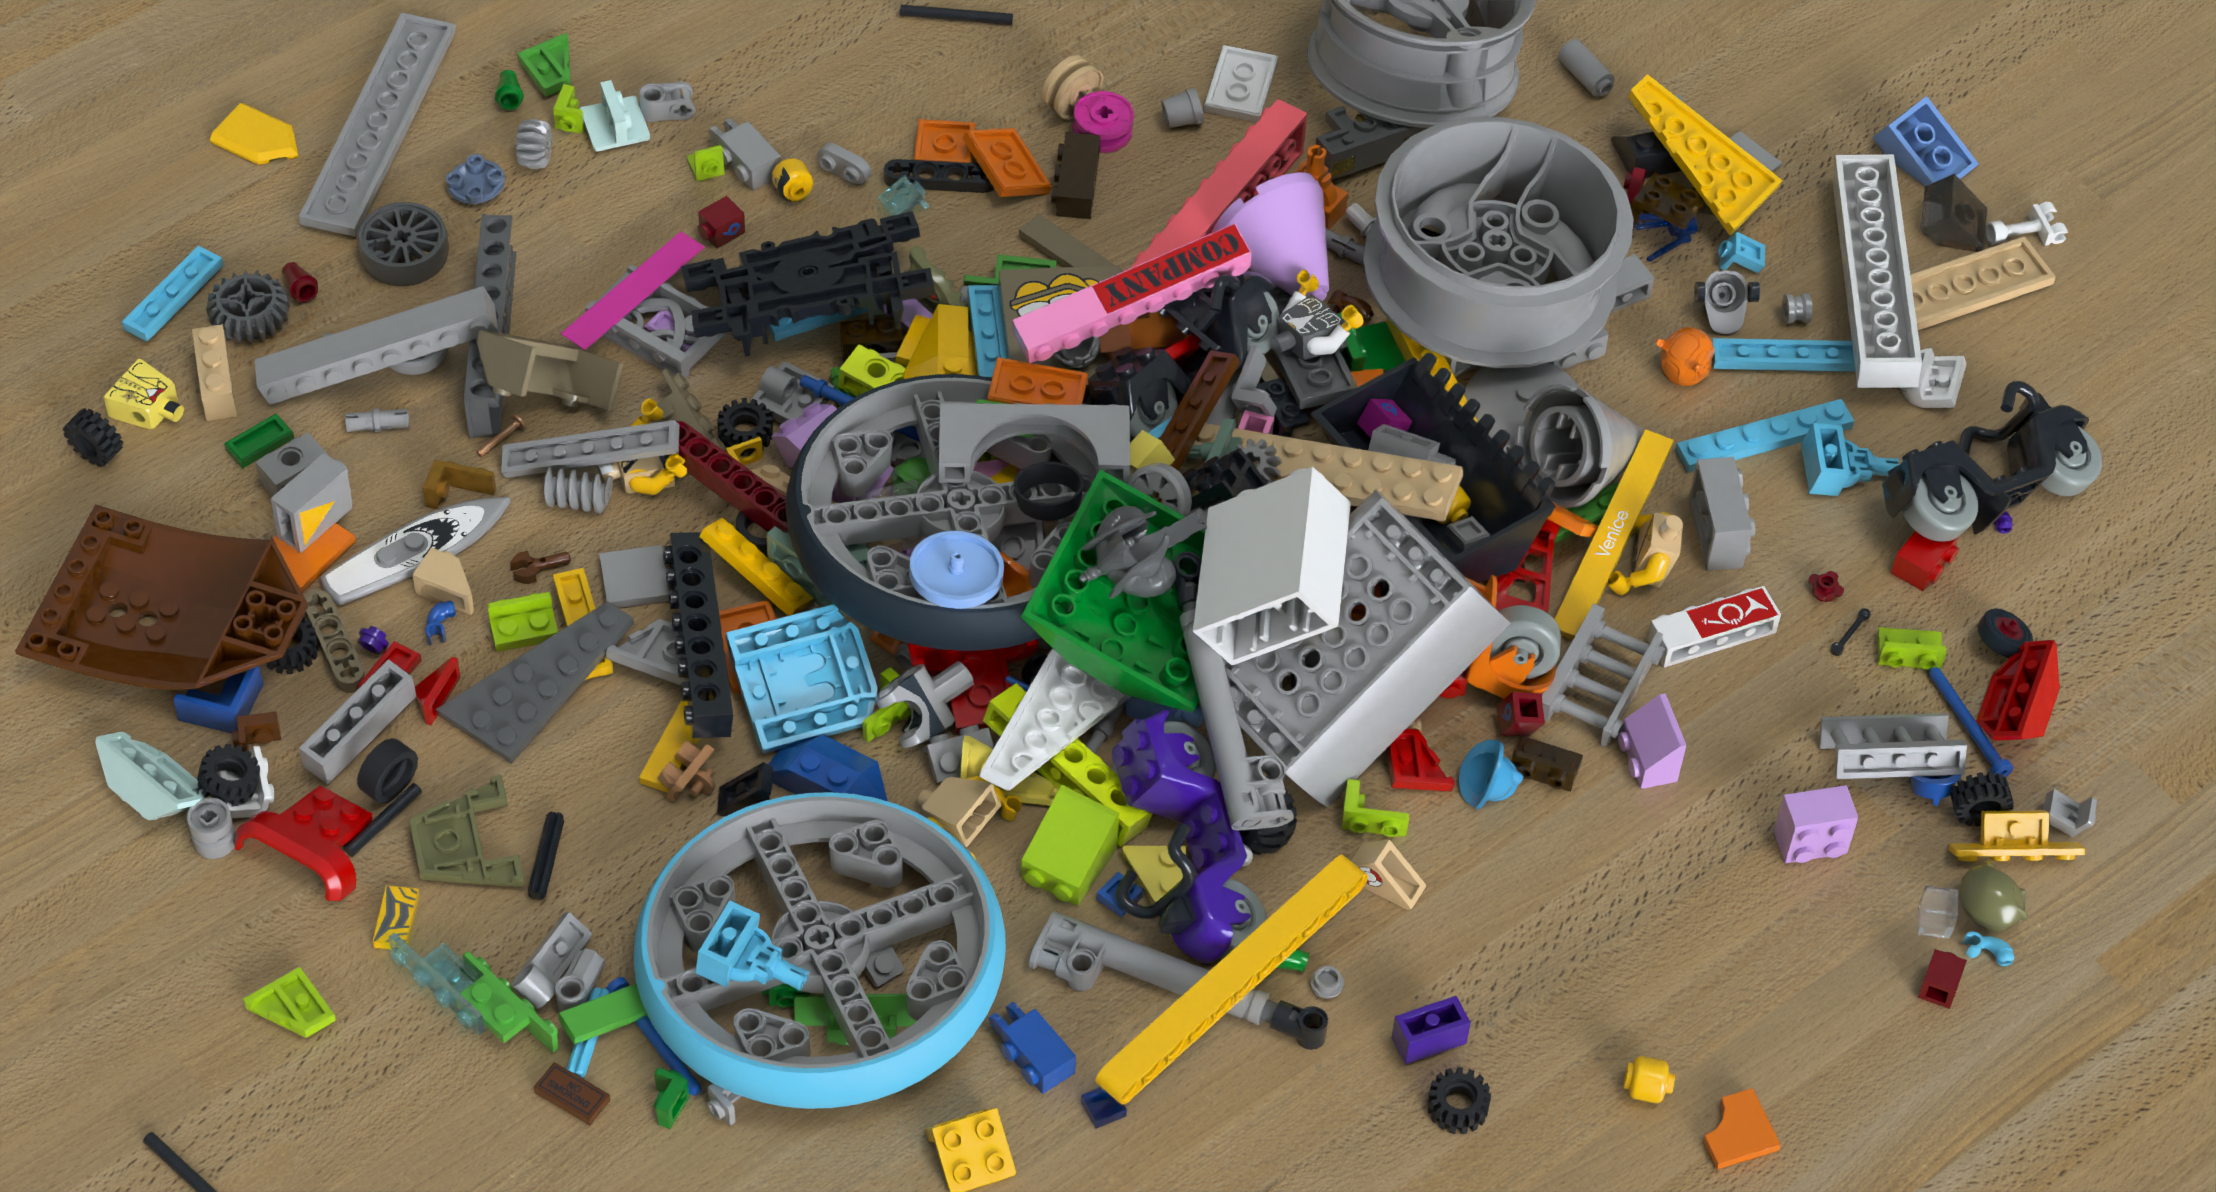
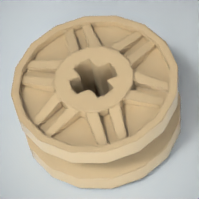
(1069, 83)

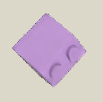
(796, 432)
(1653, 743)

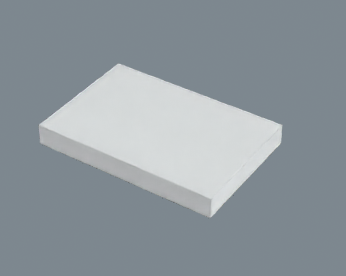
(1241, 83)

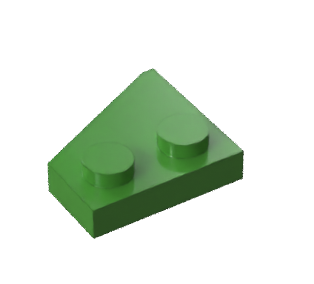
(548, 64)

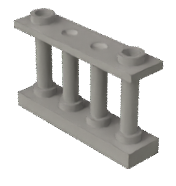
(1582, 651)
(1892, 746)

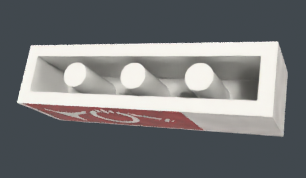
(1715, 625)

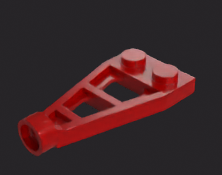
(1542, 547)

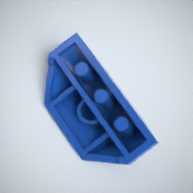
(826, 766)

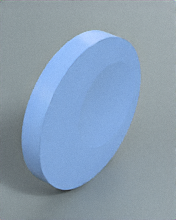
(956, 569)

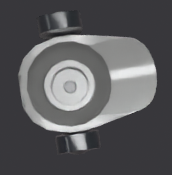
(1726, 299)

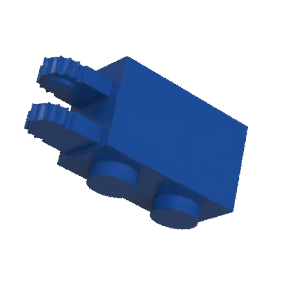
(1034, 1048)

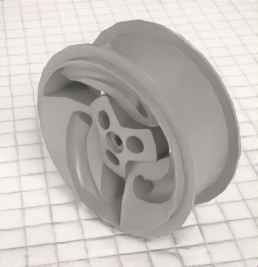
(1486, 288)

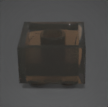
(1953, 215)

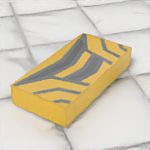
(396, 915)

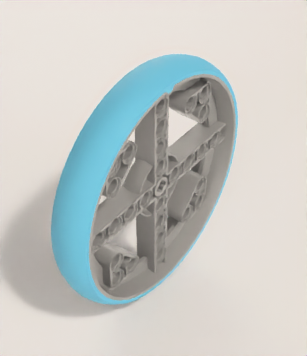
(869, 843)

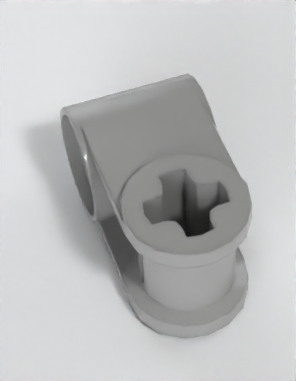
(663, 101)

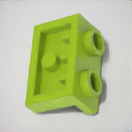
(522, 621)
(1910, 648)

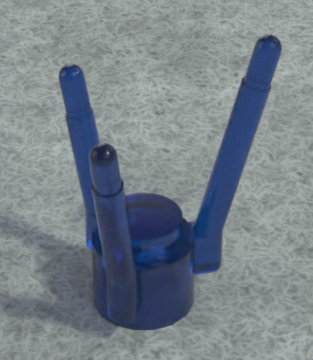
(1683, 235)

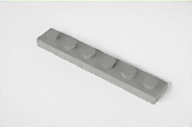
(590, 448)

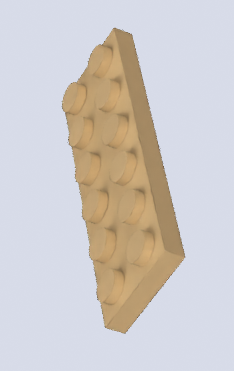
(1978, 281)

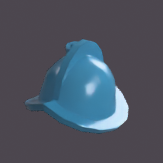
(1487, 774)

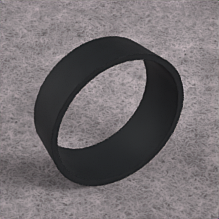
(1048, 473)

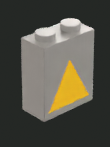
(312, 502)

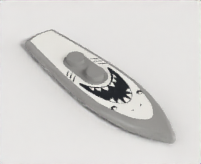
(401, 551)

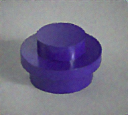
(373, 639)

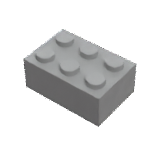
(1721, 513)

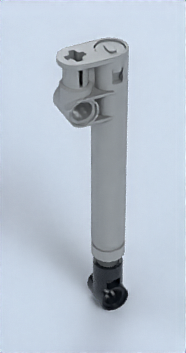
(1248, 795)
(1074, 945)

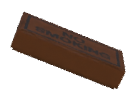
(572, 1093)

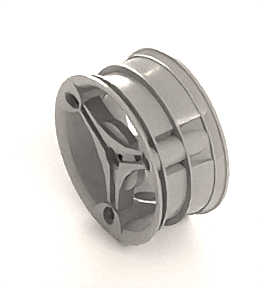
(1417, 78)

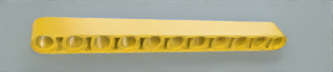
(1231, 980)

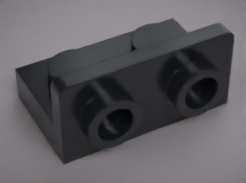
(1288, 413)

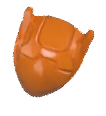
(1686, 356)

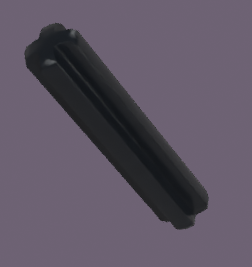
(545, 855)

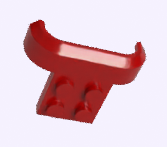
(988, 674)
(313, 835)

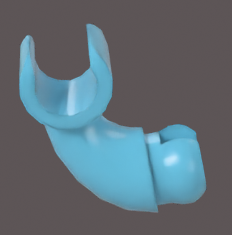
(1999, 948)

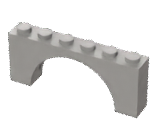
(971, 429)

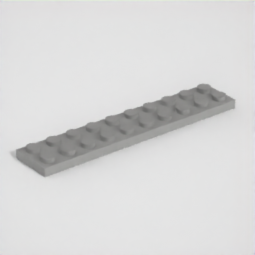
(377, 125)

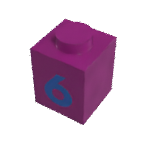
(1383, 412)

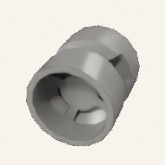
(211, 828)

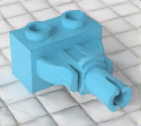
(1837, 462)
(744, 952)

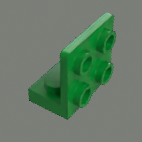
(1371, 348)

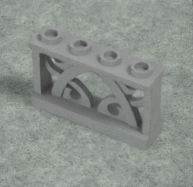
(649, 345)

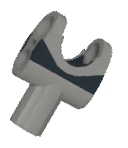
(926, 699)

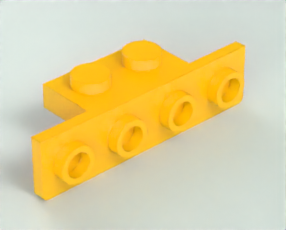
(2015, 835)

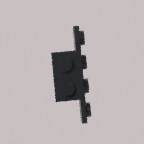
(1194, 317)

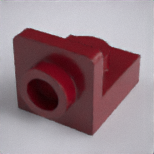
(1634, 182)

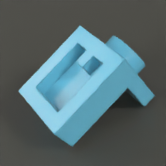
(1742, 251)

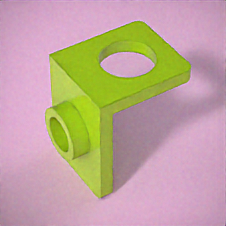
(707, 163)

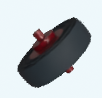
(2003, 632)

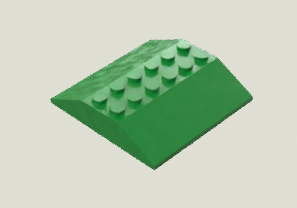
(1124, 639)

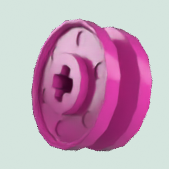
(1107, 116)

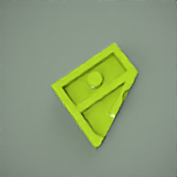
(292, 1004)

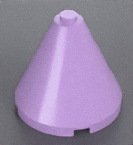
(1284, 231)

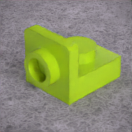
(567, 112)

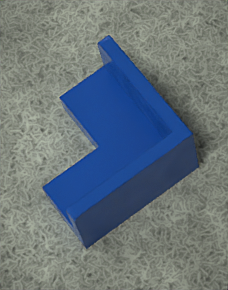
(221, 710)

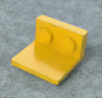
(972, 1150)

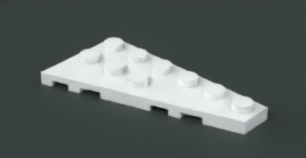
(1050, 717)

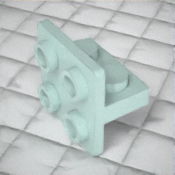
(615, 120)

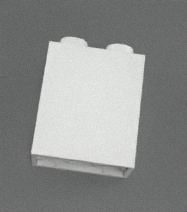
(1272, 566)

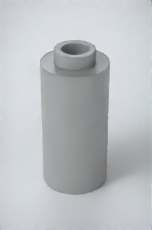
(1586, 68)

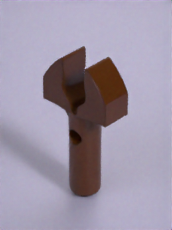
(535, 565)

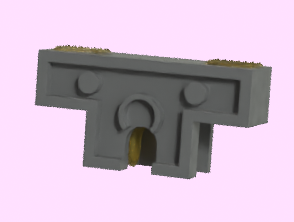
(1360, 142)

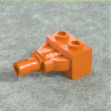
(1334, 197)

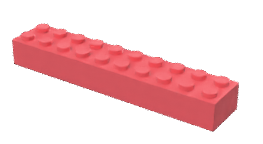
(1261, 155)

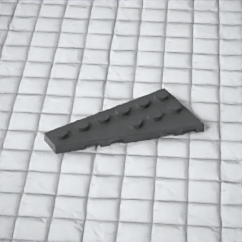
(525, 694)

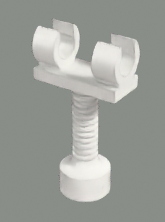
(2039, 215)

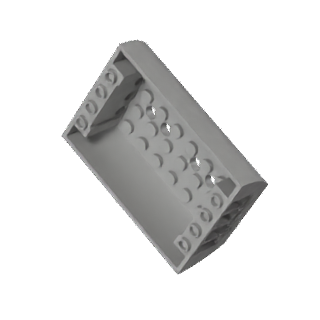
(1372, 670)

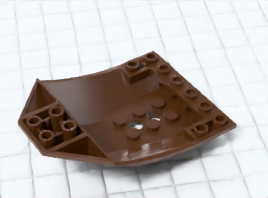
(214, 597)

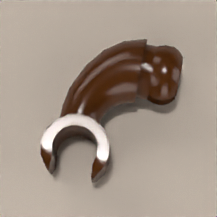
(1342, 300)

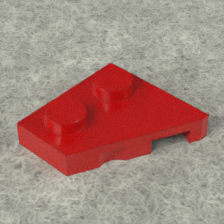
(1415, 764)

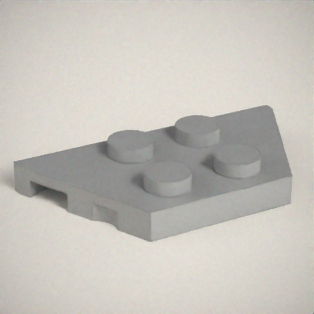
(650, 651)

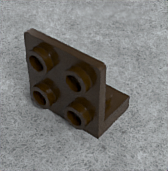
(1667, 201)

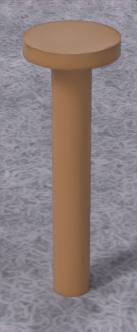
(517, 422)

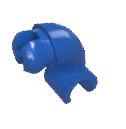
(437, 614)

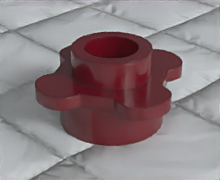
(1823, 592)

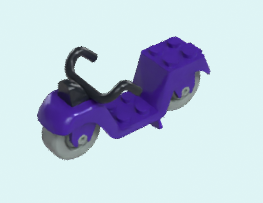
(1171, 774)

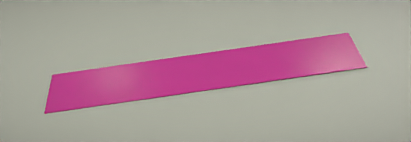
(632, 290)

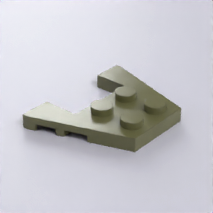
(450, 844)

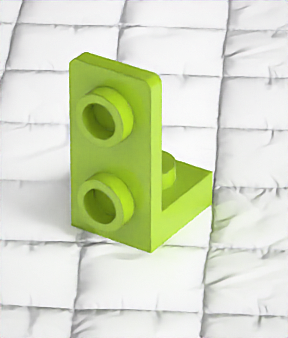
(881, 720)
(1370, 820)

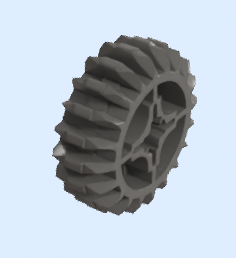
(248, 306)

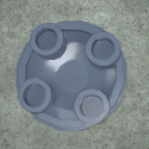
(475, 180)

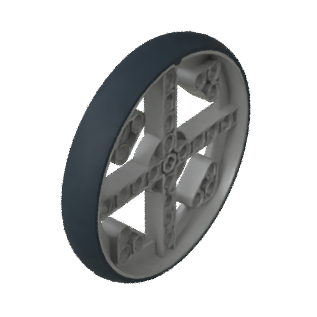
(854, 451)

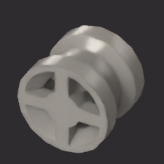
(1797, 308)

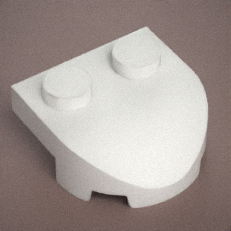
(1938, 381)

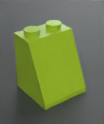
(1071, 846)

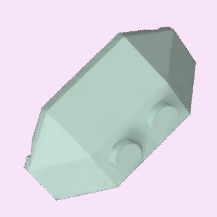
(146, 777)

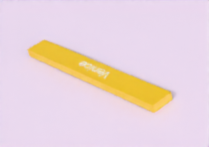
(1613, 531)

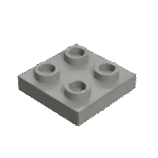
(782, 393)

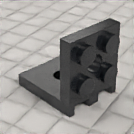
(1222, 478)

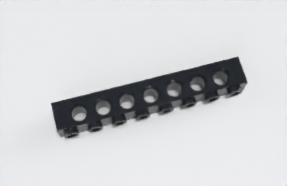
(699, 636)

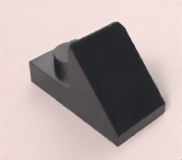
(746, 789)

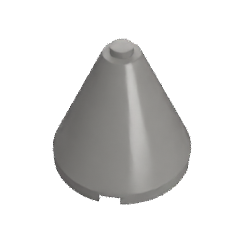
(1575, 442)

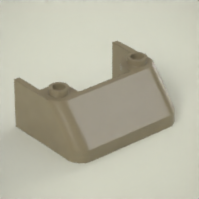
(549, 368)

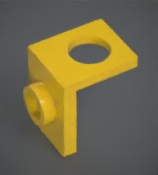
(736, 450)

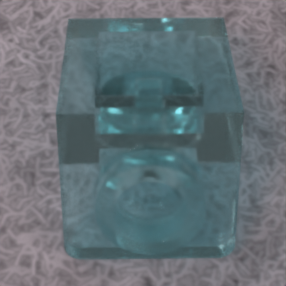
(903, 196)

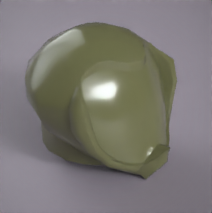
(1992, 898)

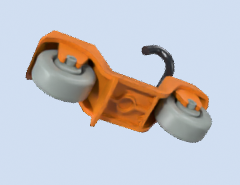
(1519, 658)

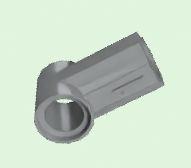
(578, 979)

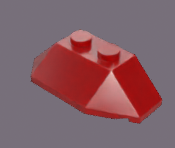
(2022, 693)

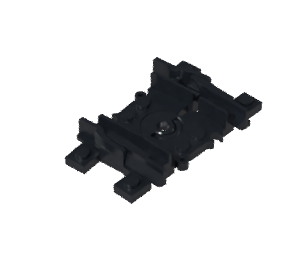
(810, 279)

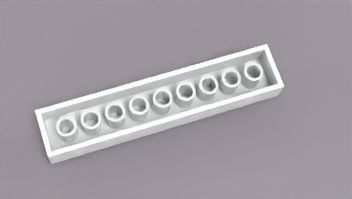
(1876, 272)

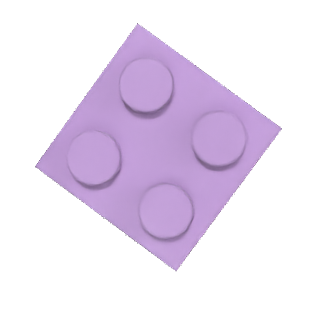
(1815, 824)

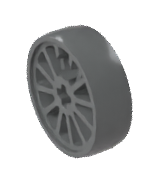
(403, 233)

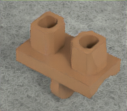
(677, 780)

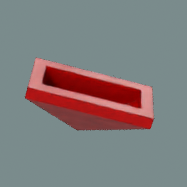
(436, 689)

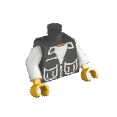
(1310, 326)

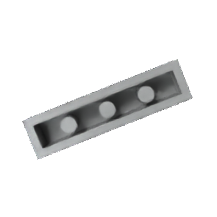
(357, 721)

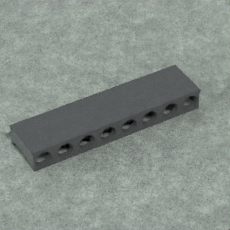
(496, 273)

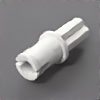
(1360, 218)

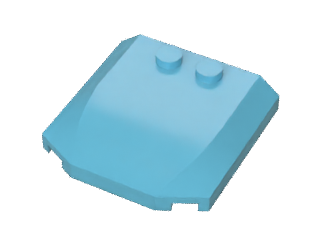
(802, 677)

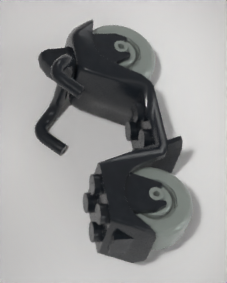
(1154, 382)
(1948, 491)

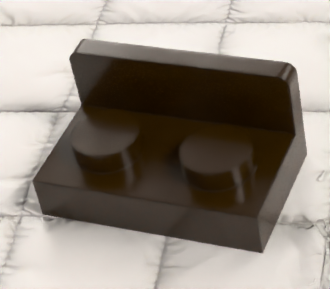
(1546, 763)

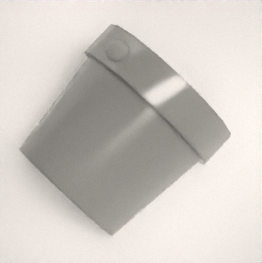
(1183, 109)

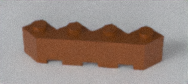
(1145, 331)

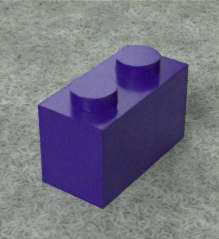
(1430, 1029)

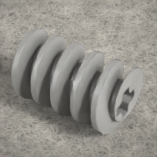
(576, 491)

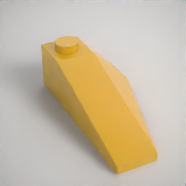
(942, 345)

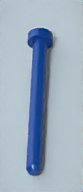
(1999, 765)
(661, 1047)

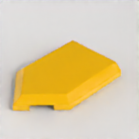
(255, 135)

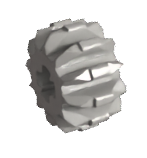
(533, 143)
(1265, 456)

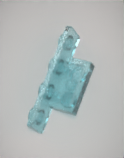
(444, 975)

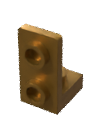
(448, 474)

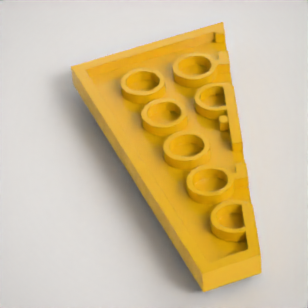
(1715, 165)

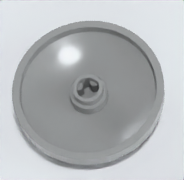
(1507, 390)

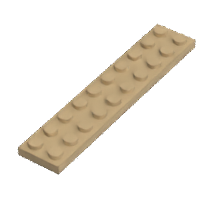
(1410, 484)

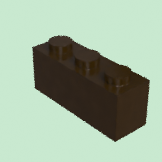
(1076, 175)

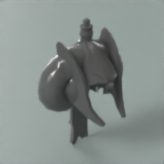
(1131, 557)

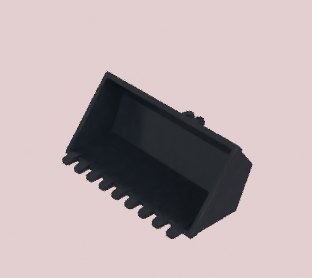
(1500, 492)

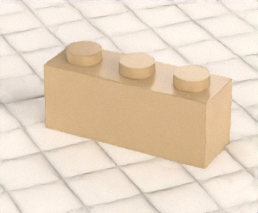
(214, 372)

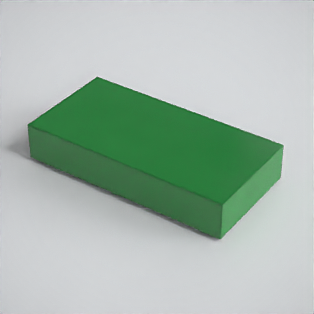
(259, 440)

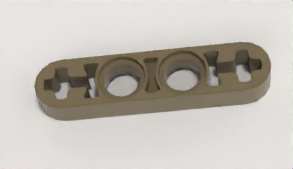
(335, 640)

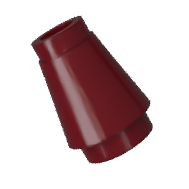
(299, 282)

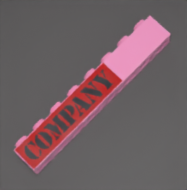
(1131, 294)

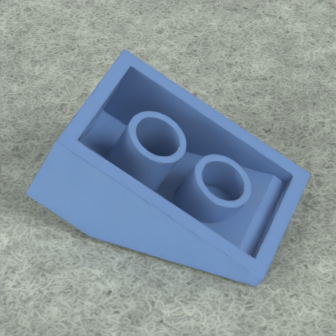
(1925, 145)

